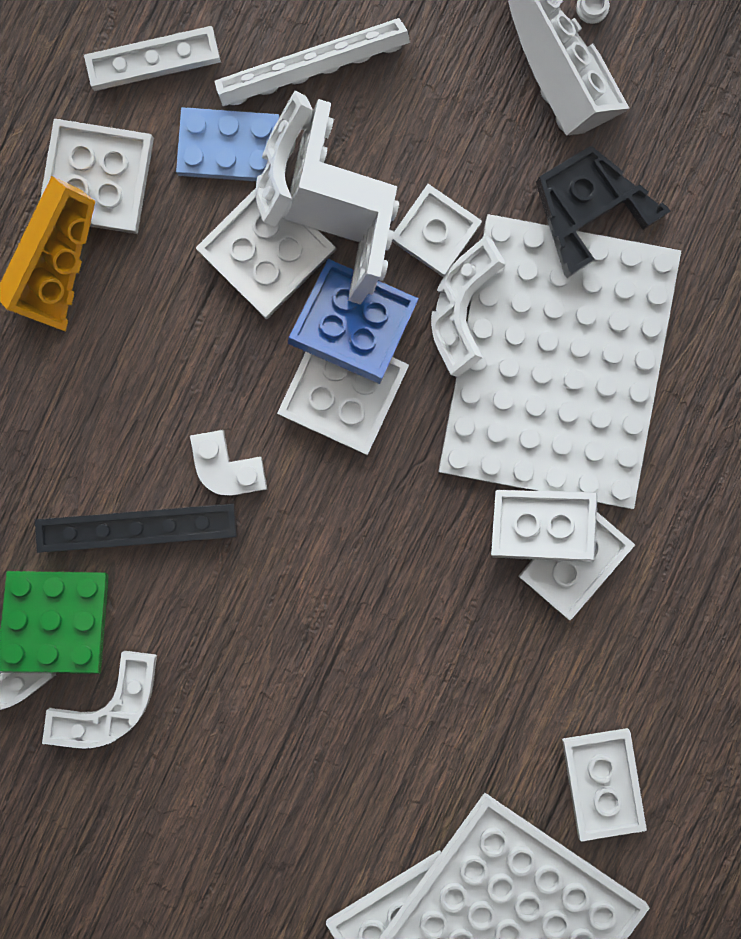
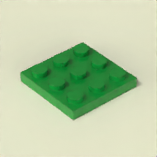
(53, 622)

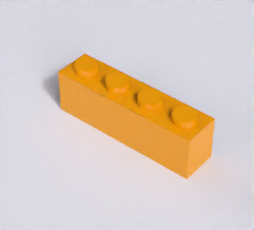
(48, 256)

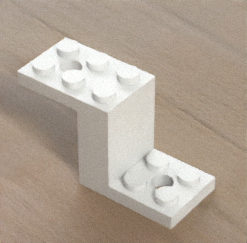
(343, 204)

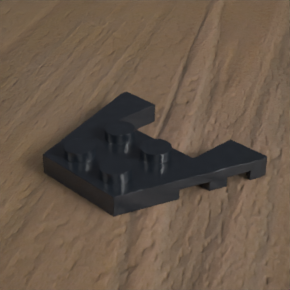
(583, 192)

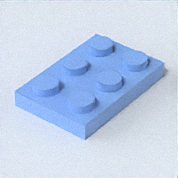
(223, 143)

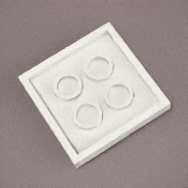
(105, 165)
(261, 259)
(340, 401)

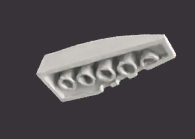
(567, 71)

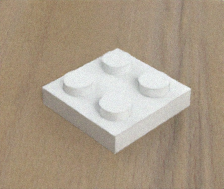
(436, 230)

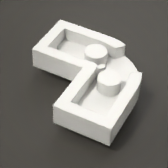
(219, 473)

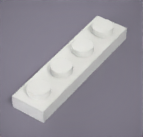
(152, 58)

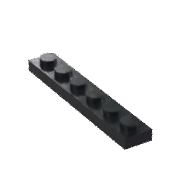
(136, 528)

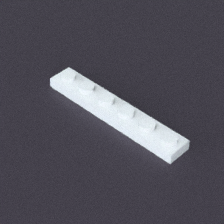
(312, 61)

